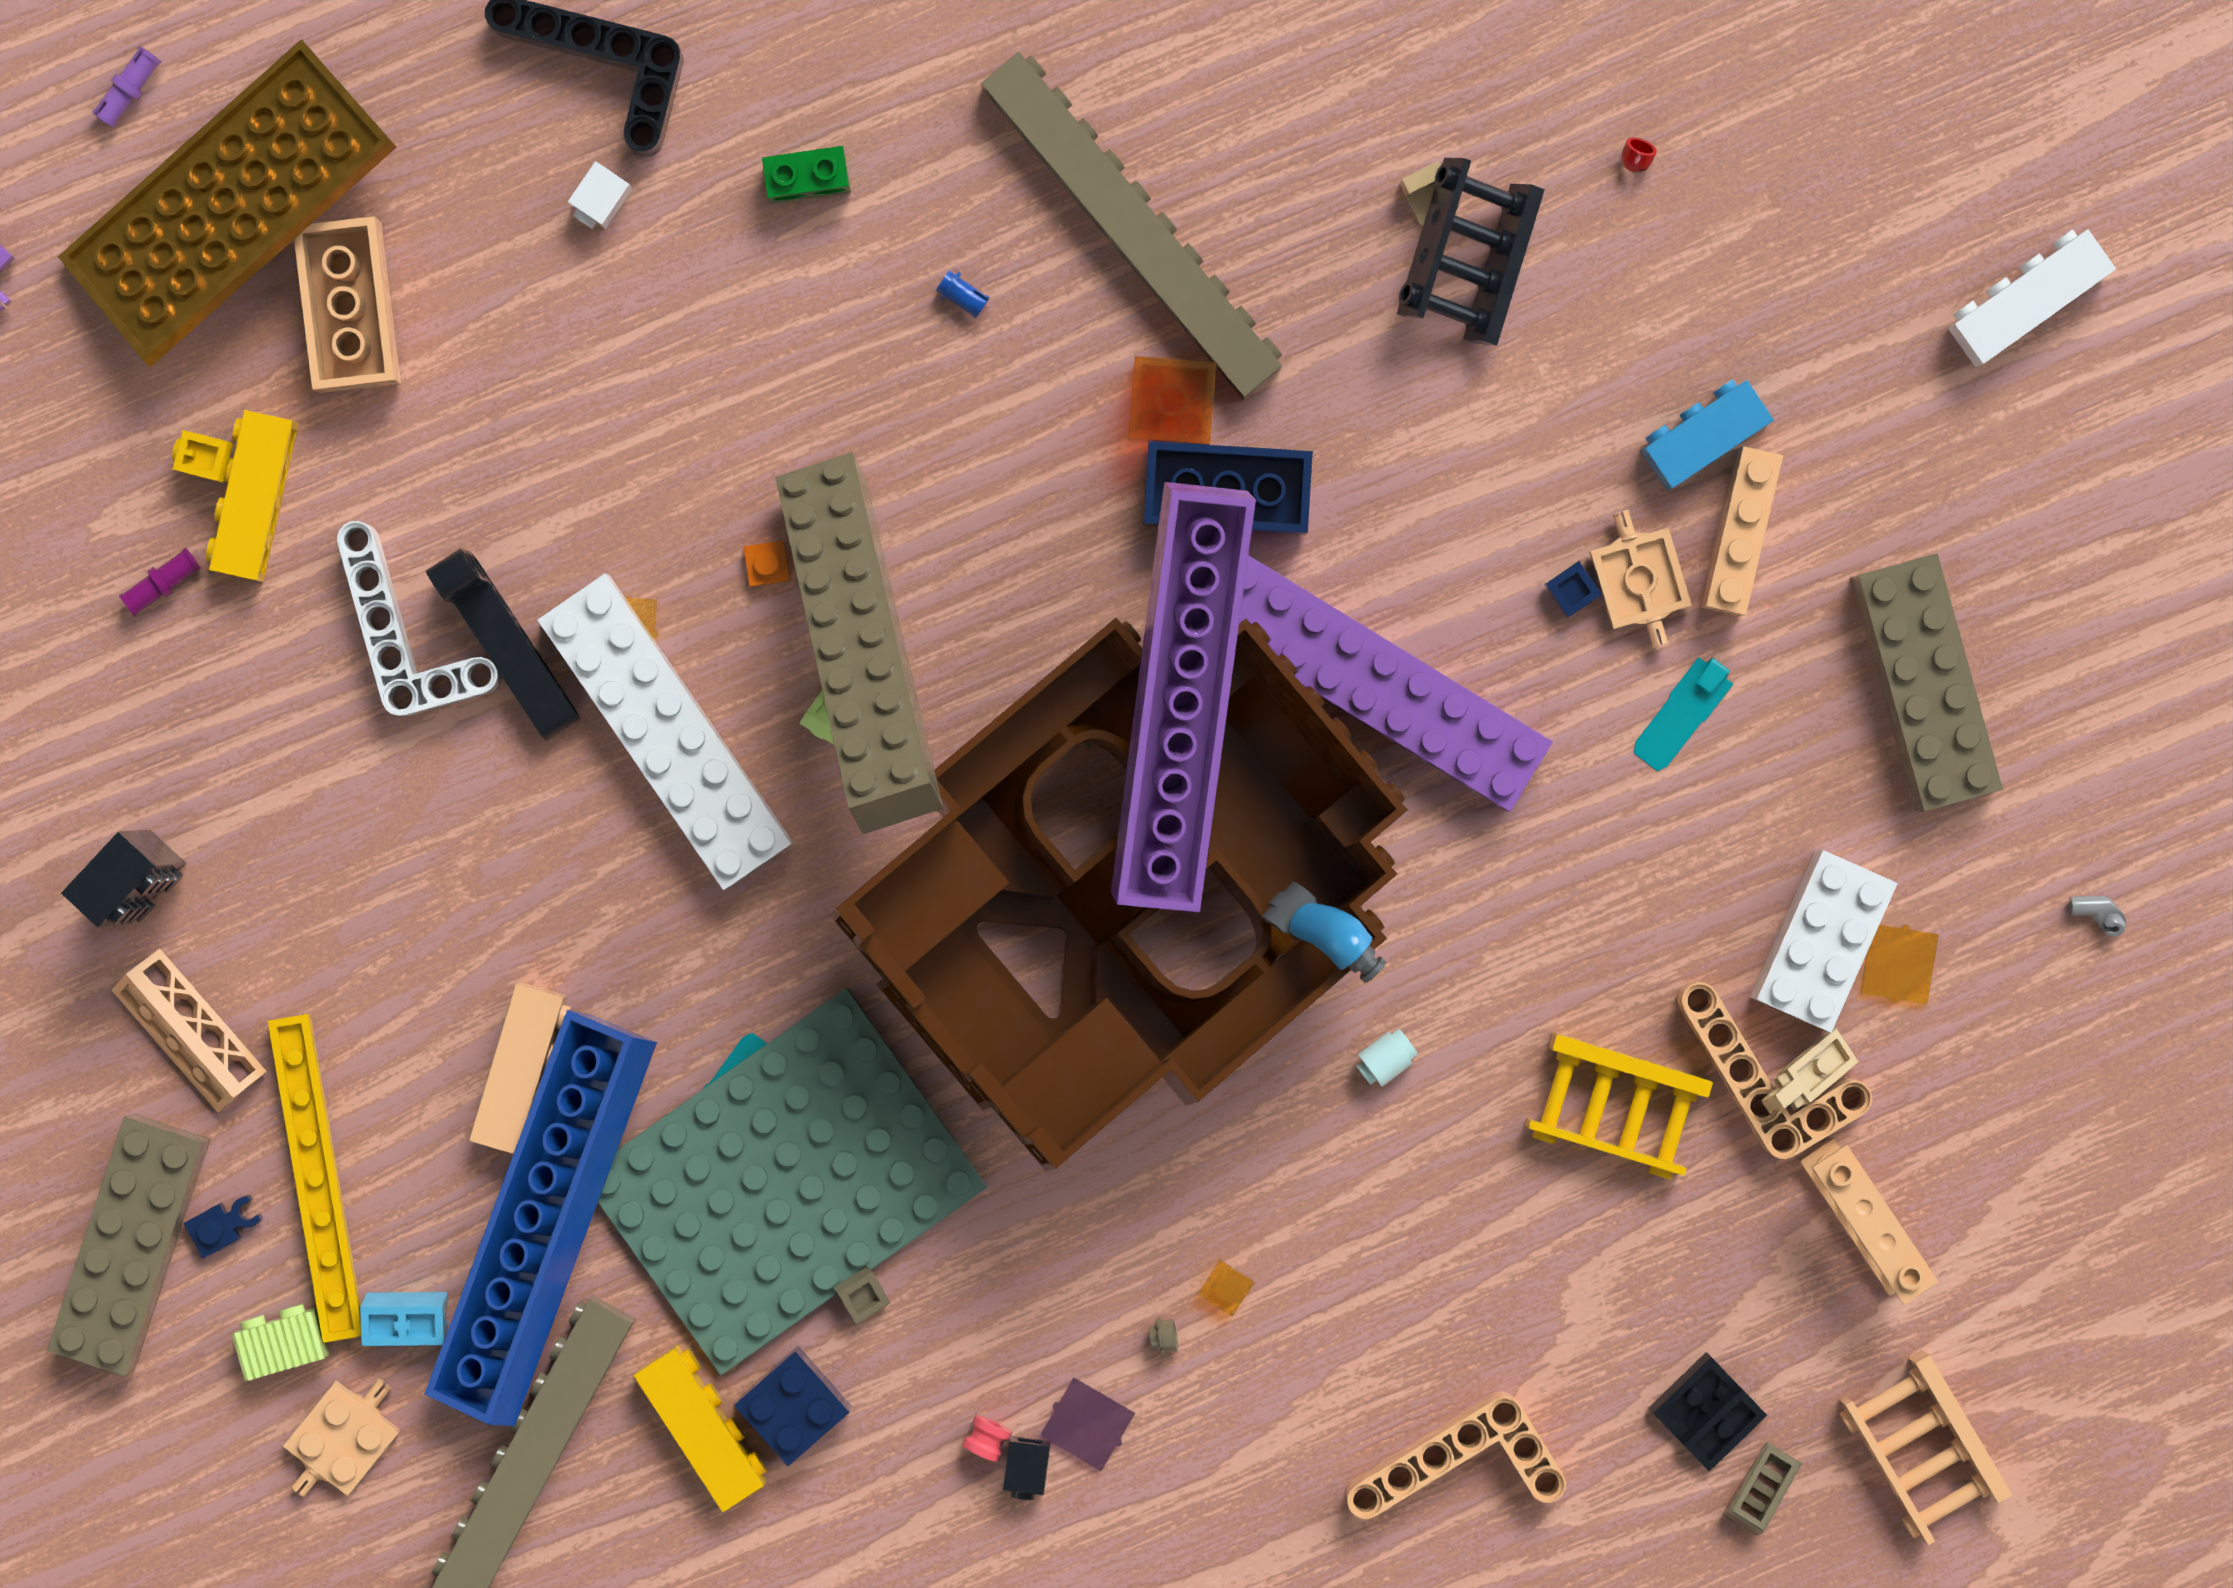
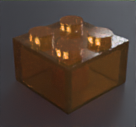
(1171, 400)

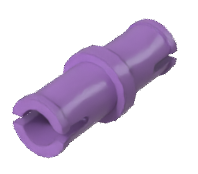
(126, 86)

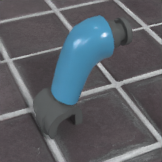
(1325, 927)

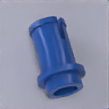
(962, 294)

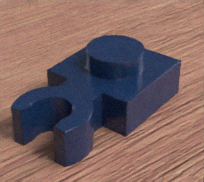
(217, 1227)

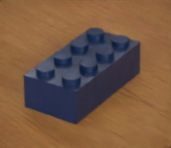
(1272, 476)

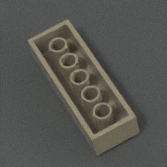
(1926, 683)
(128, 1244)

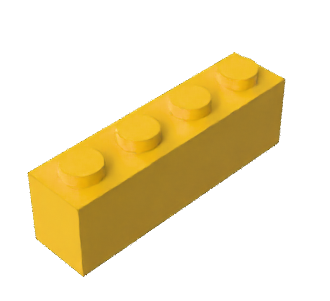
(252, 496)
(701, 1428)

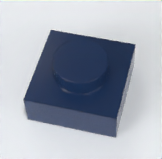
(1573, 589)

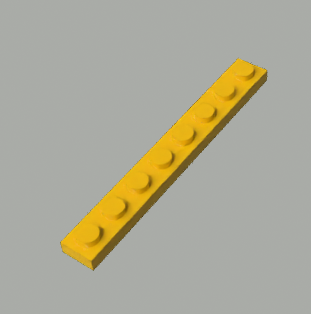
(316, 1177)

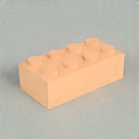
(347, 305)

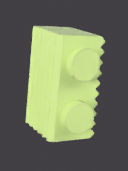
(279, 1343)

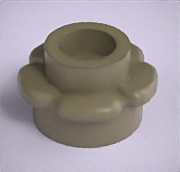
(1164, 1336)

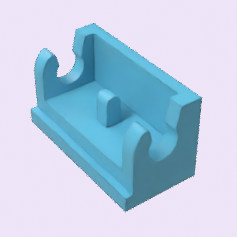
(404, 1318)

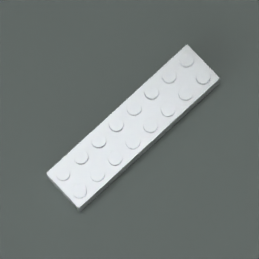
(665, 731)

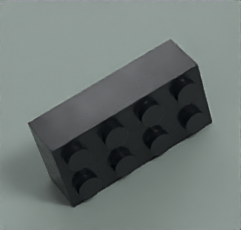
(125, 878)

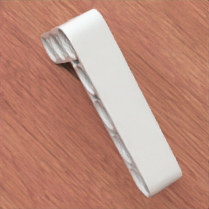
(395, 635)

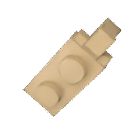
(1811, 1073)

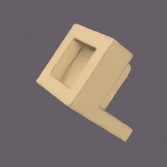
(1419, 190)

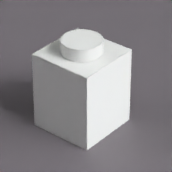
(599, 196)

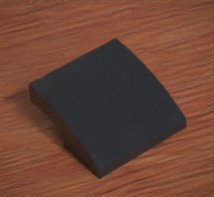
(1707, 1411)

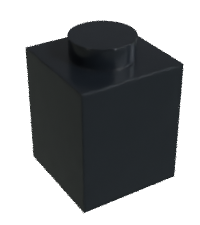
(1026, 1467)

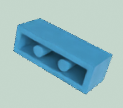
(1705, 433)

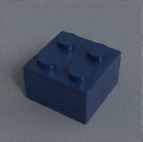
(793, 1405)

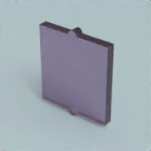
(1087, 1424)

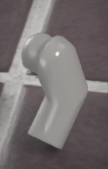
(2102, 910)

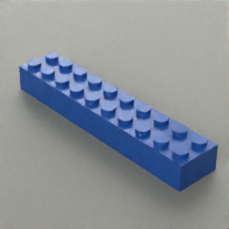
(540, 1219)

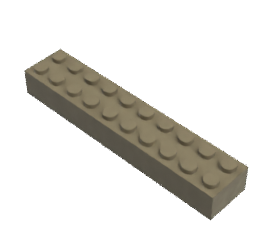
(858, 644)

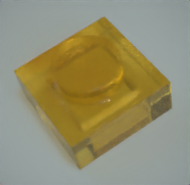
(1226, 1287)

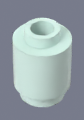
(1386, 1058)

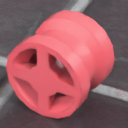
(986, 1438)

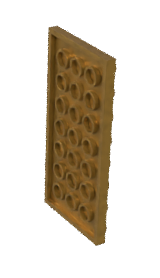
(226, 202)

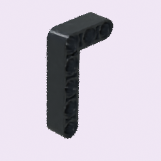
(602, 50)
(466, 584)

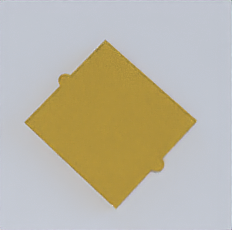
(1900, 964)

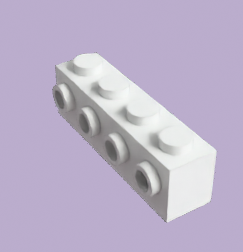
(2032, 297)

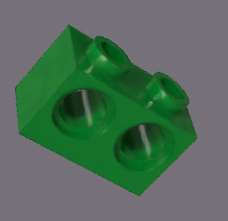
(806, 174)

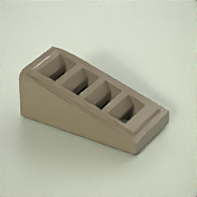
(1750, 1481)

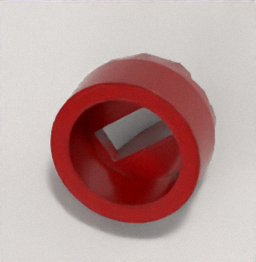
(1637, 154)

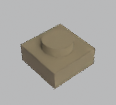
(861, 1295)

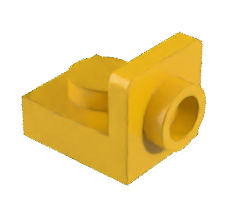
(201, 456)

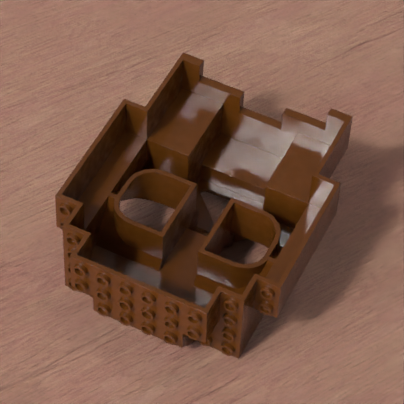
(1286, 810)

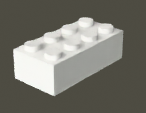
(1823, 940)

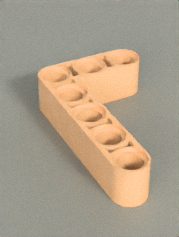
(1758, 1083)
(1456, 1453)

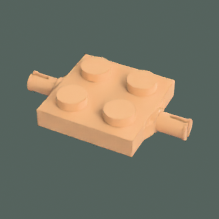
(1640, 578)
(341, 1437)

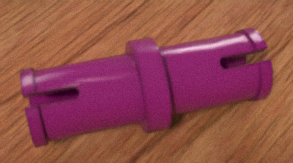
(160, 582)

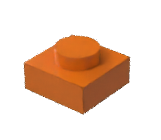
(767, 563)

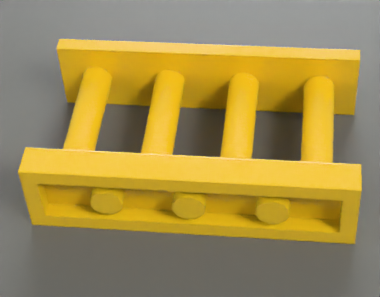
(1647, 1078)

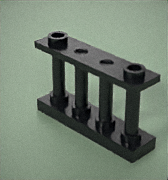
(1504, 261)

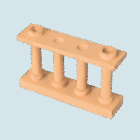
(1868, 1220)
(1943, 1413)

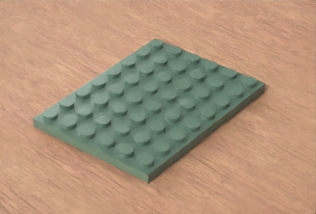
(785, 1181)

